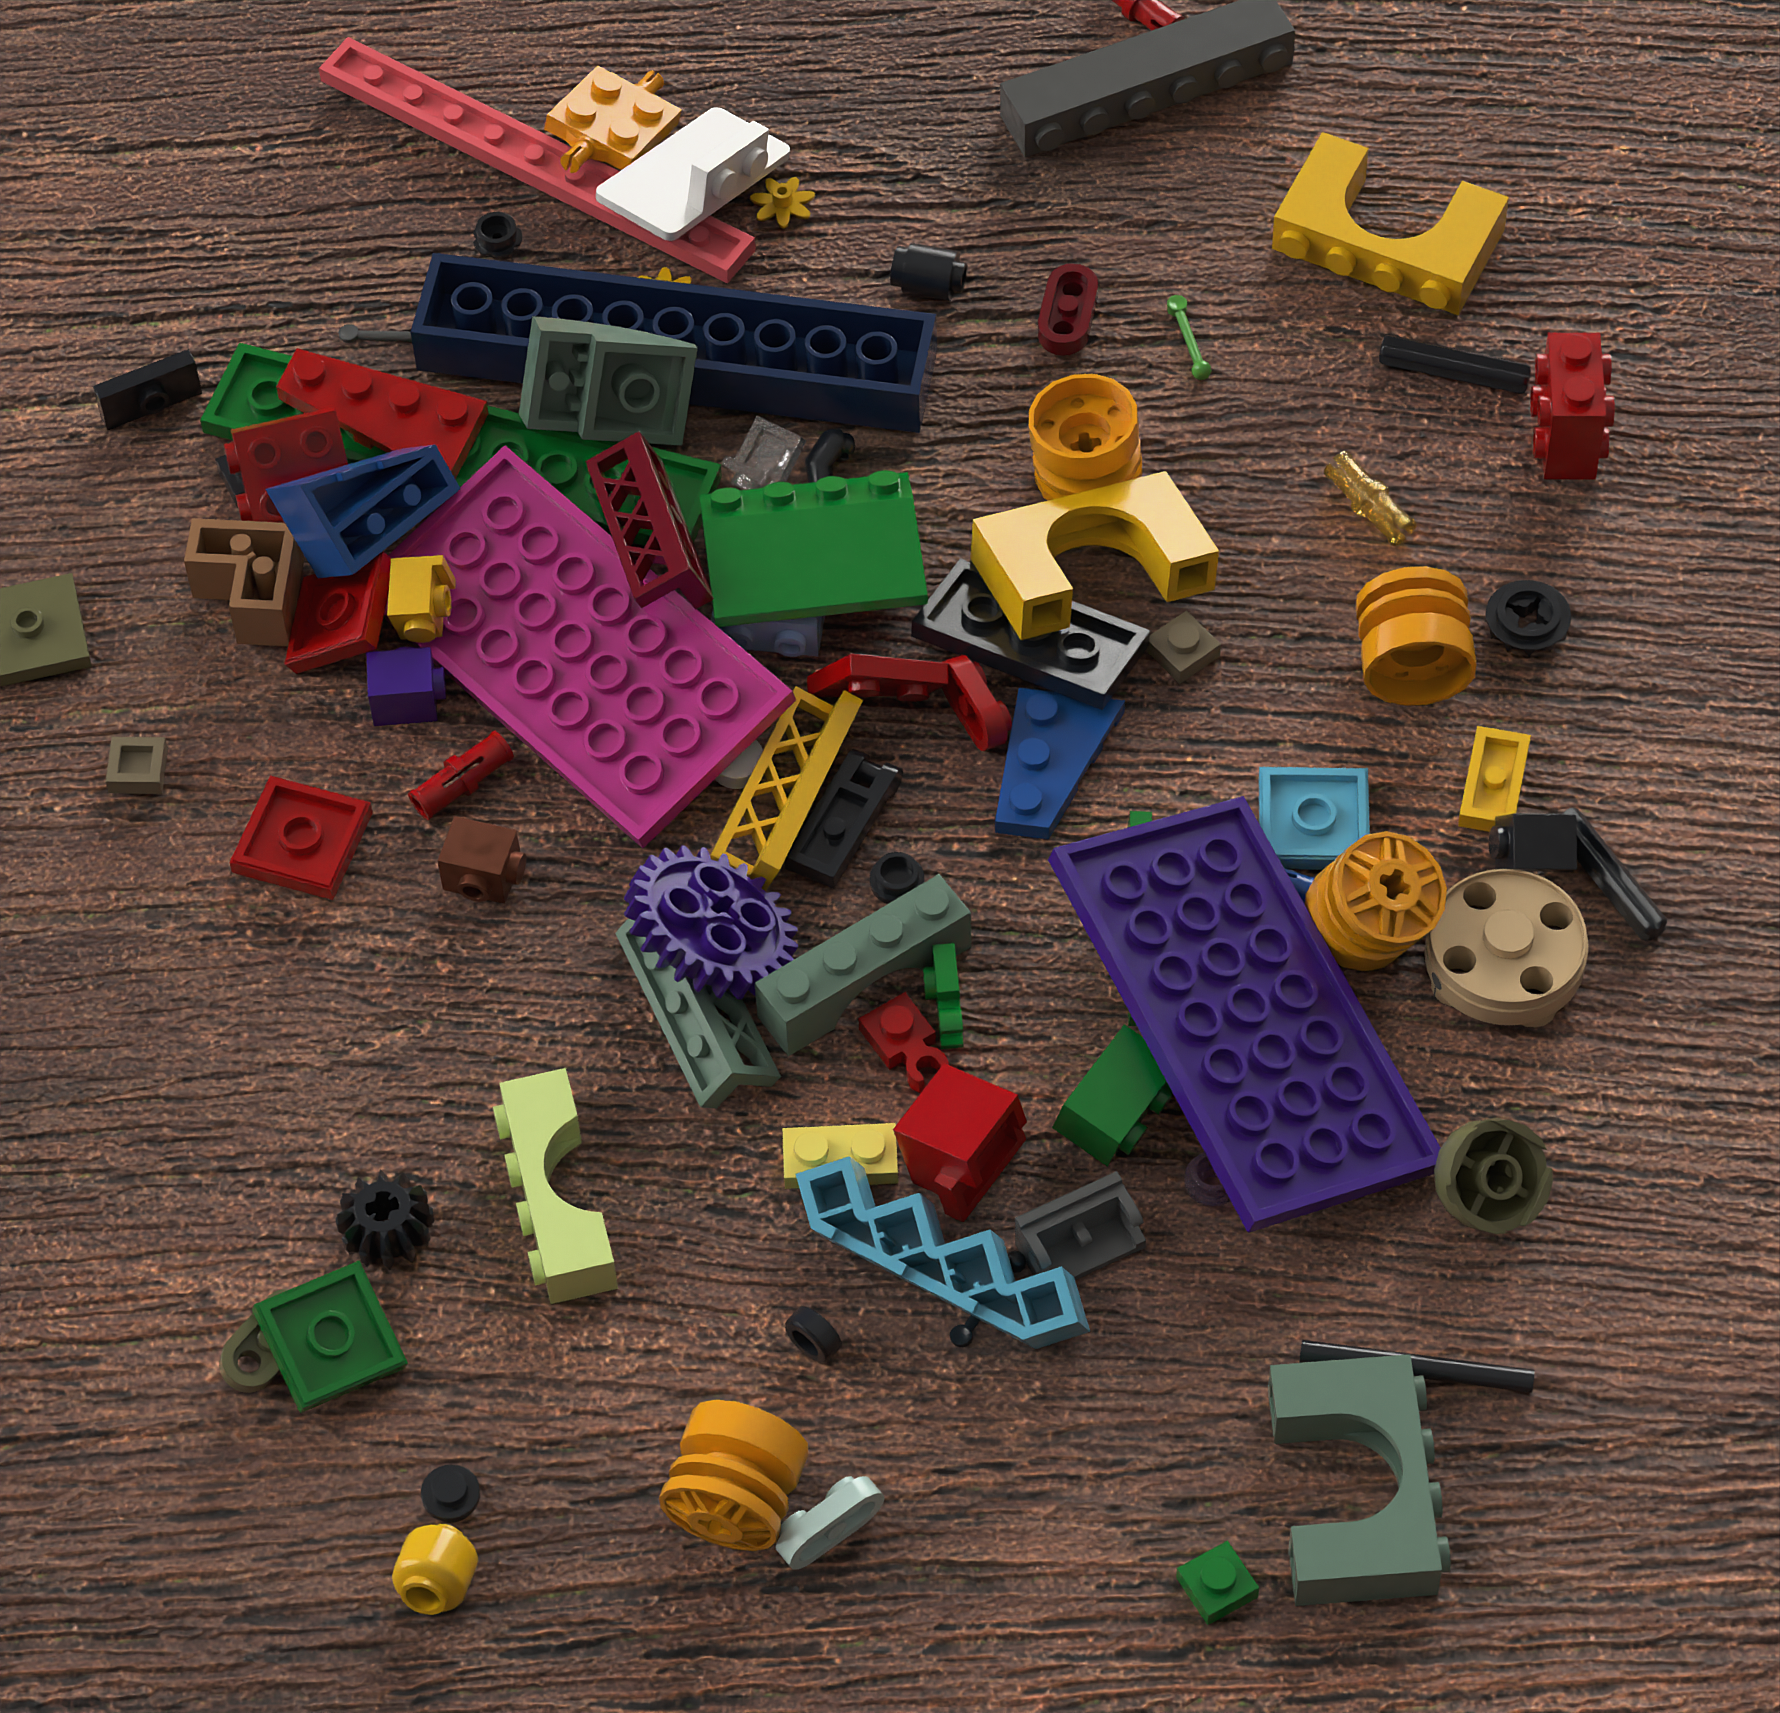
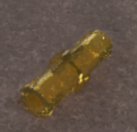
(1370, 498)

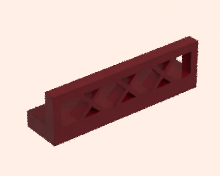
(654, 511)

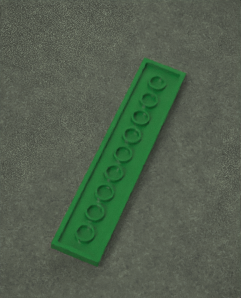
(250, 397)

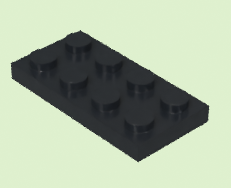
(1078, 661)

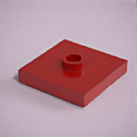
(339, 616)
(301, 837)

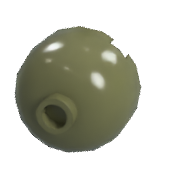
(1493, 1175)

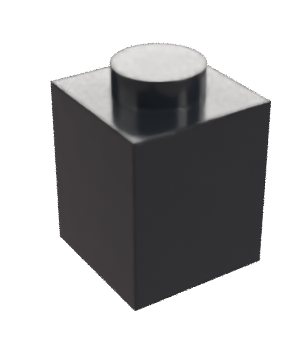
(1534, 842)

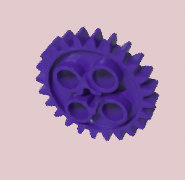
(709, 921)

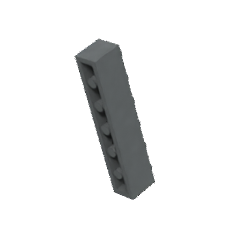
(1146, 74)

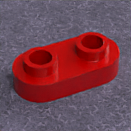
(975, 705)

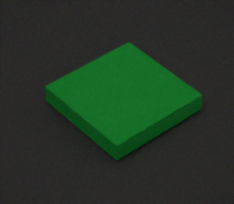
(329, 1336)

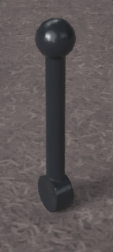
(962, 1334)

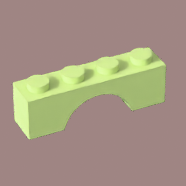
(570, 1241)

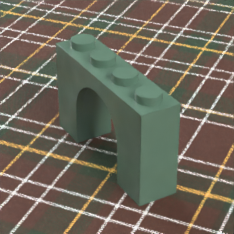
(1377, 1406)

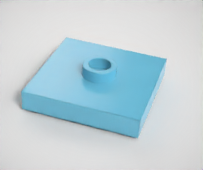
(1313, 812)

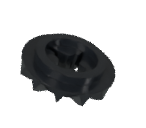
(1520, 599)

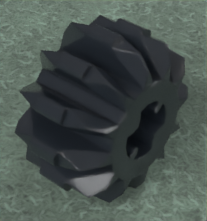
(373, 1238)

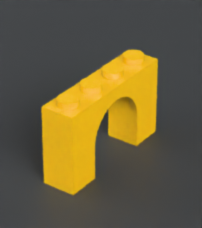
(1429, 268)
(1135, 516)

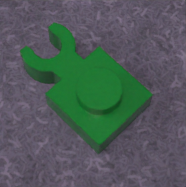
(942, 985)

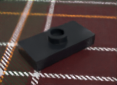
(147, 389)

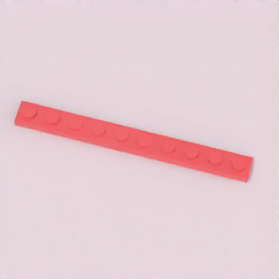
(516, 151)

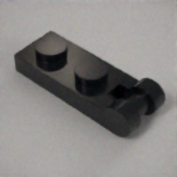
(842, 818)

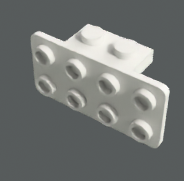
(693, 173)

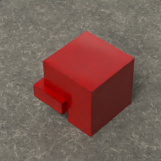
(960, 1137)

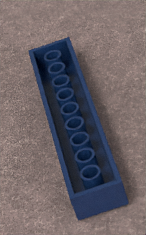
(751, 346)

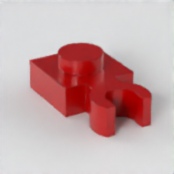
(903, 1035)

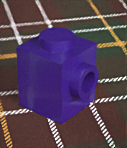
(404, 686)

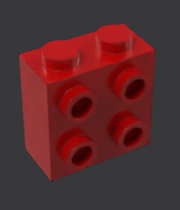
(1572, 406)
(282, 453)

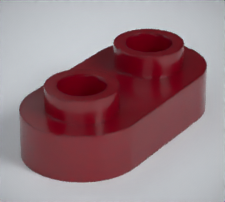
(1065, 313)

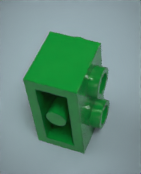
(1114, 1099)

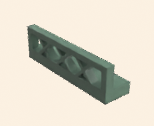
(696, 1031)

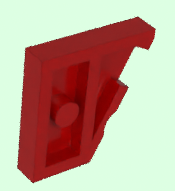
(879, 676)

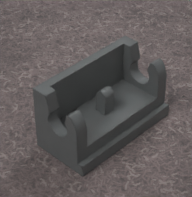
(1081, 1229)

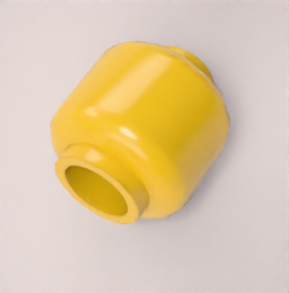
(434, 1568)

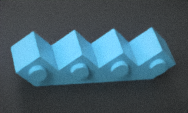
(965, 1273)

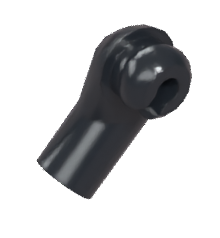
(830, 446)

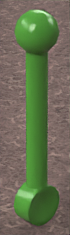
(1178, 307)

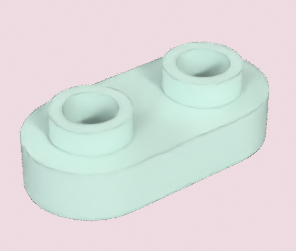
(844, 1511)

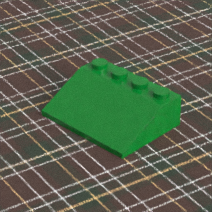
(812, 548)

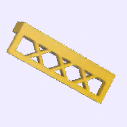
(804, 785)

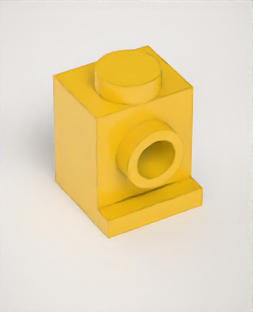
(419, 596)

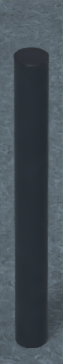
(1430, 1367)

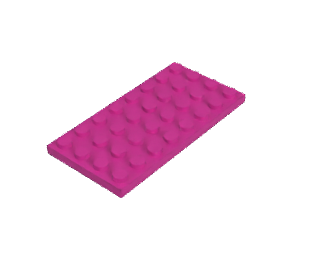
(557, 649)

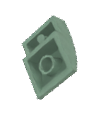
(606, 381)

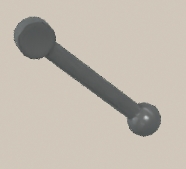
(350, 333)

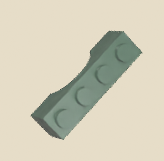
(813, 990)

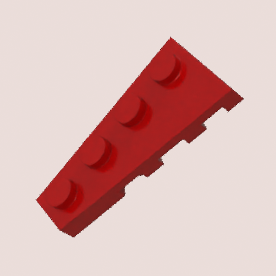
(384, 407)

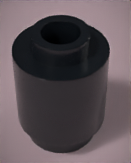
(928, 271)

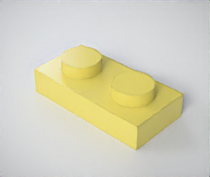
(867, 1144)

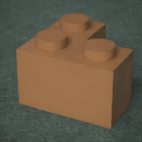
(252, 567)

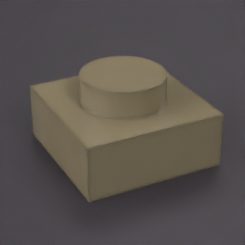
(1183, 647)
(136, 765)

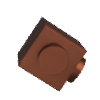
(481, 860)

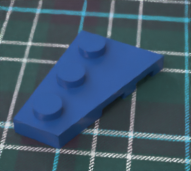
(1047, 757)

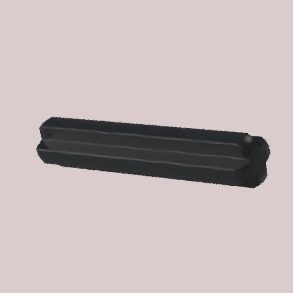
(1455, 364)
(1616, 881)

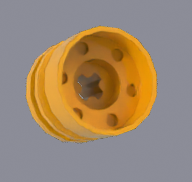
(1084, 435)
(1415, 636)
(1377, 900)
(734, 1475)

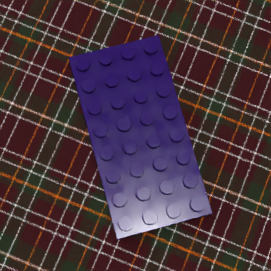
(1246, 1013)

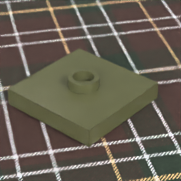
(41, 630)

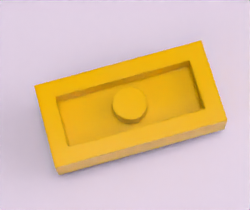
(1493, 777)

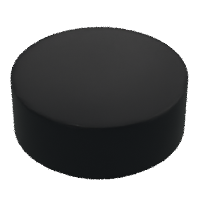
(813, 1334)

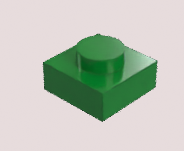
(1217, 1582)

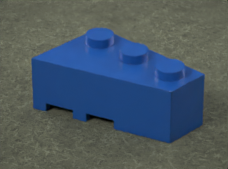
(362, 507)

